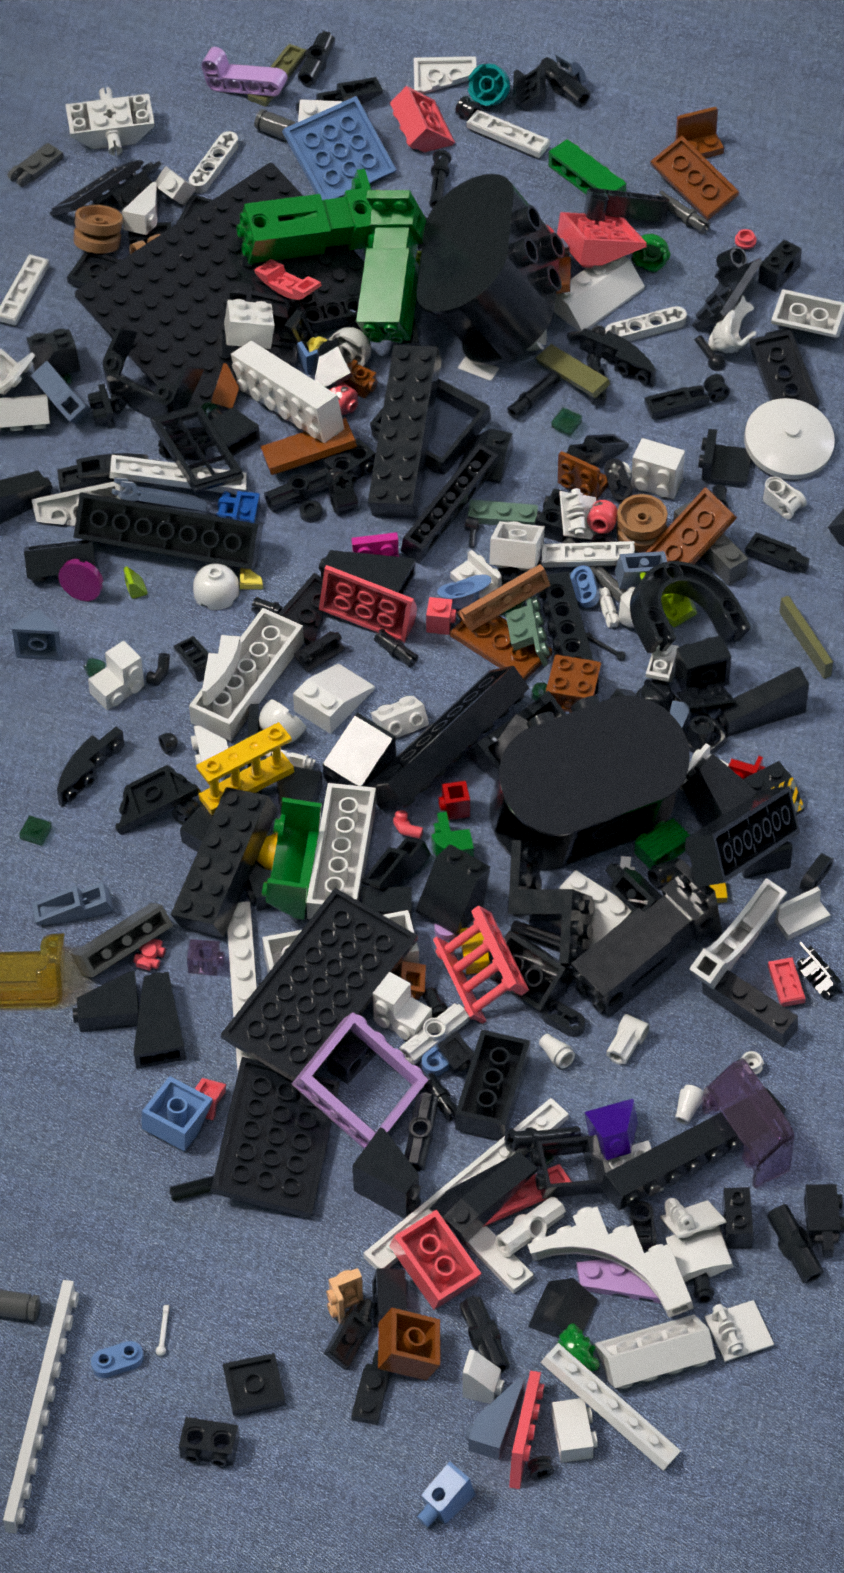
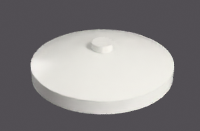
(789, 439)

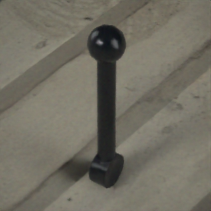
(620, 655)

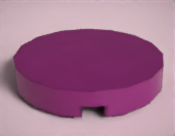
(81, 580)

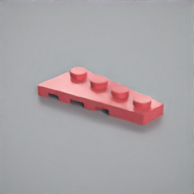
(526, 1428)

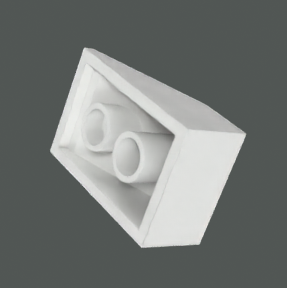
(331, 696)

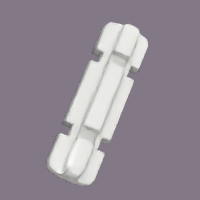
(608, 608)

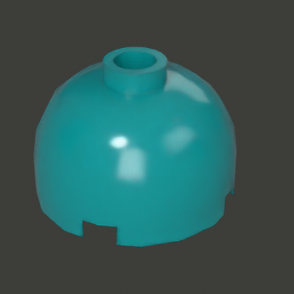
(488, 84)

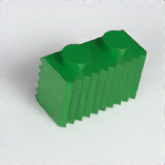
(662, 844)

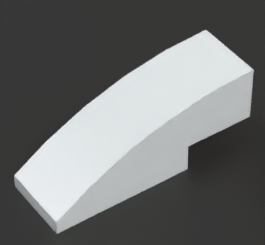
(220, 667)

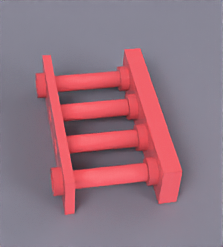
(503, 962)

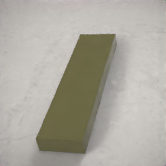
(288, 62)
(573, 371)
(806, 637)

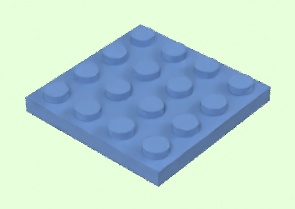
(335, 146)

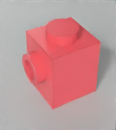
(440, 615)

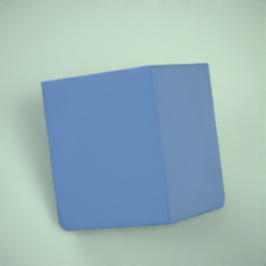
(306, 358)

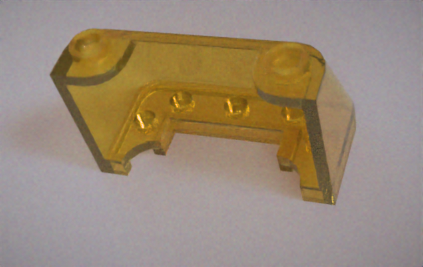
(33, 976)

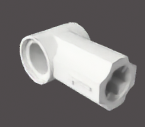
(629, 1035)

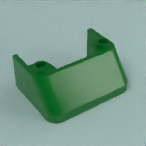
(293, 856)

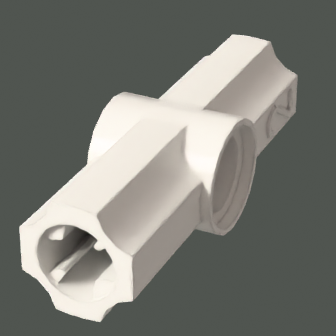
(443, 1025)
(529, 1226)

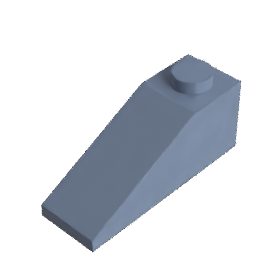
(495, 1421)

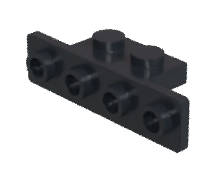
(126, 192)

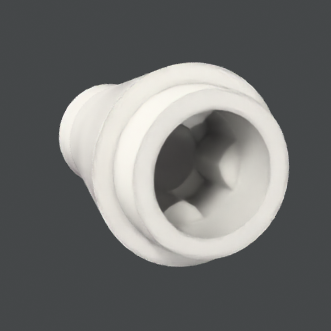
(558, 1052)
(688, 1103)

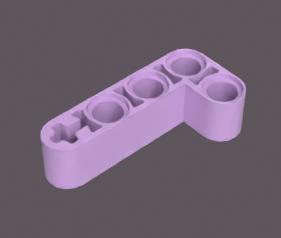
(240, 78)

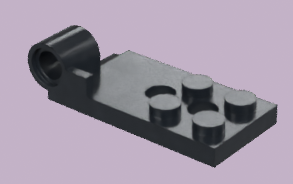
(733, 279)
(780, 352)

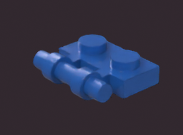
(244, 505)

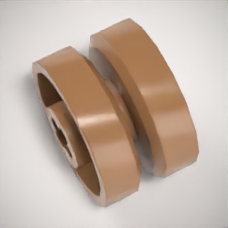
(98, 229)
(641, 520)

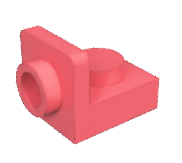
(214, 1090)

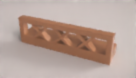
(504, 598)

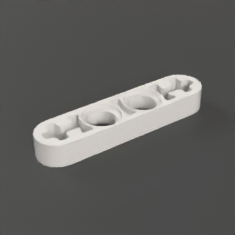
(217, 163)
(648, 329)

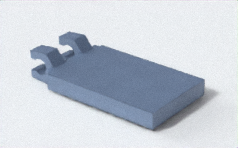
(133, 493)

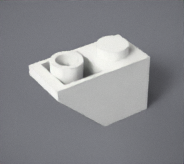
(662, 664)
(207, 744)

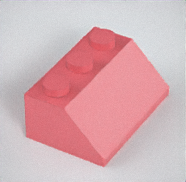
(421, 121)

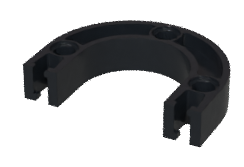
(691, 582)

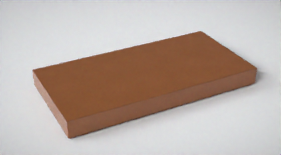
(694, 178)
(305, 449)
(695, 529)
(494, 645)

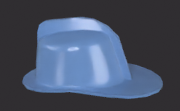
(464, 591)

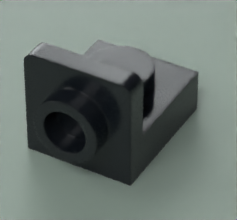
(455, 1052)

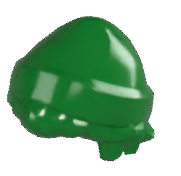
(654, 255)
(579, 1346)

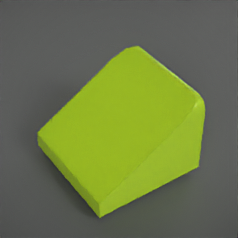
(134, 583)

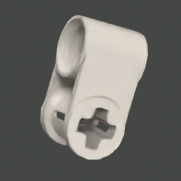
(783, 497)

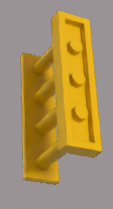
(247, 751)

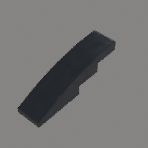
(364, 89)

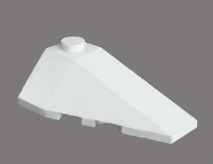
(63, 507)

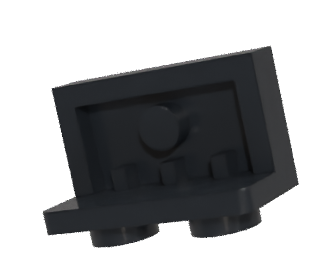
(529, 88)

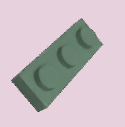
(492, 512)

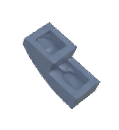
(570, 67)

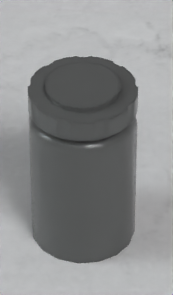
(272, 123)
(19, 1305)

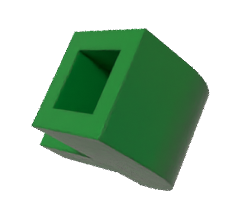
(443, 836)

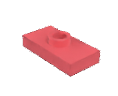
(786, 982)

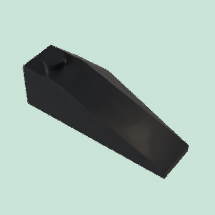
(479, 1198)

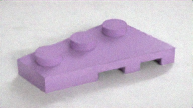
(610, 1278)

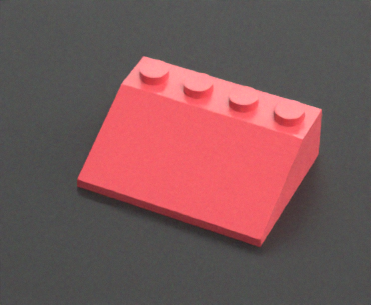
(598, 241)
(367, 603)

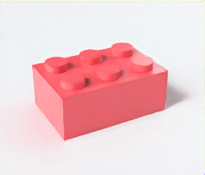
(435, 1259)

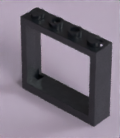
(462, 402)

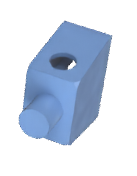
(445, 1496)

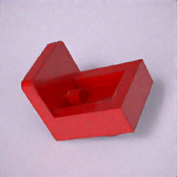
(744, 769)

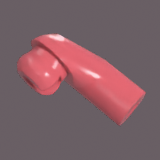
(404, 827)

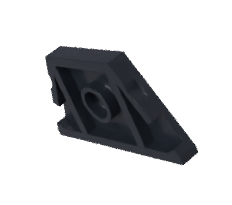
(153, 796)

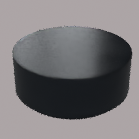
(310, 511)

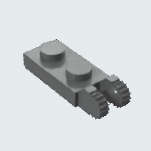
(35, 164)

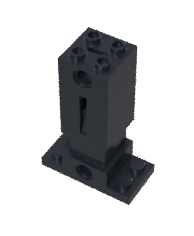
(647, 943)

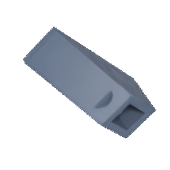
(60, 393)

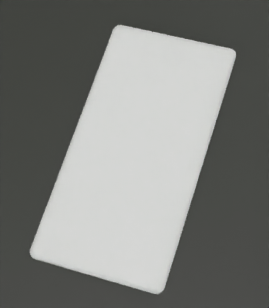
(483, 371)

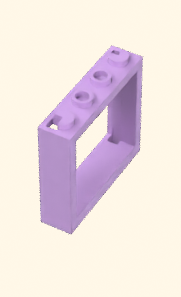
(331, 1105)

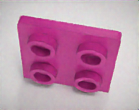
(379, 544)

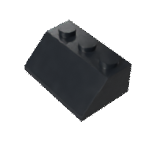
(49, 558)
(541, 971)

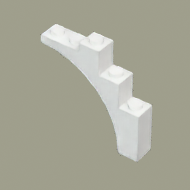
(739, 936)
(623, 1247)

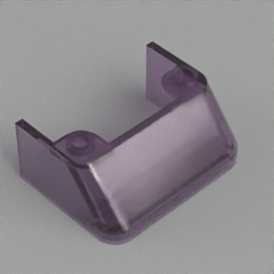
(754, 1118)

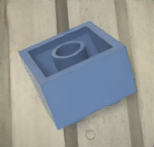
(176, 1113)

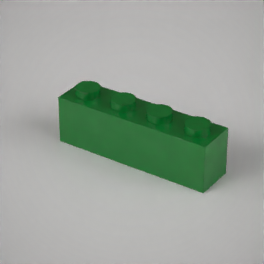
(582, 169)

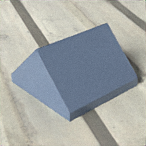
(37, 637)

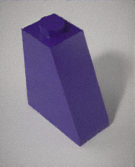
(614, 1127)

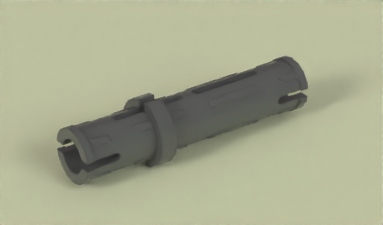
(688, 215)

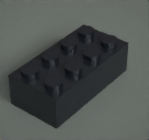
(492, 1085)

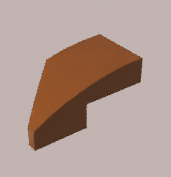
(226, 388)

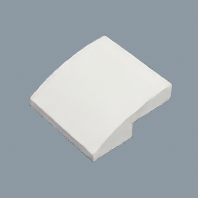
(700, 1253)

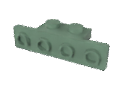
(526, 628)

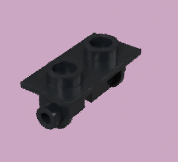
(320, 651)

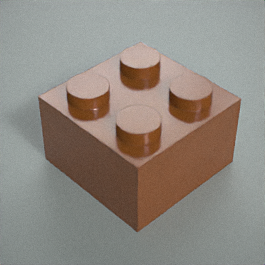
(409, 1344)

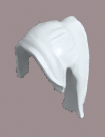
(725, 333)

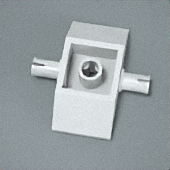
(110, 120)

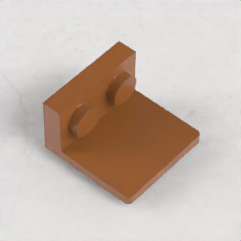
(700, 131)
(580, 475)
(572, 680)

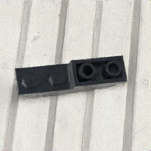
(626, 357)
(89, 471)
(82, 766)

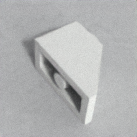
(175, 186)
(481, 1379)

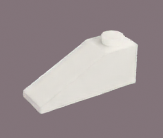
(141, 213)

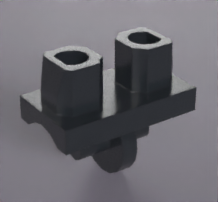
(105, 414)

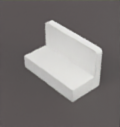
(801, 914)

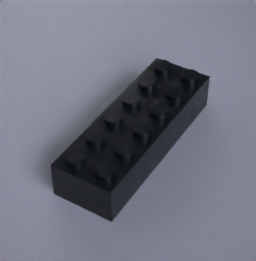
(224, 862)

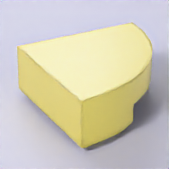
(314, 343)
(250, 579)

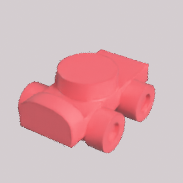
(150, 951)

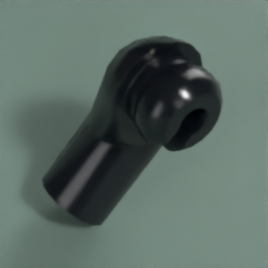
(162, 670)

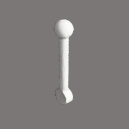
(160, 1350)

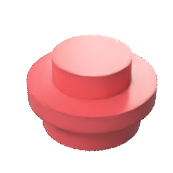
(745, 239)

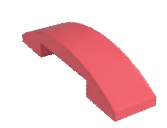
(279, 280)

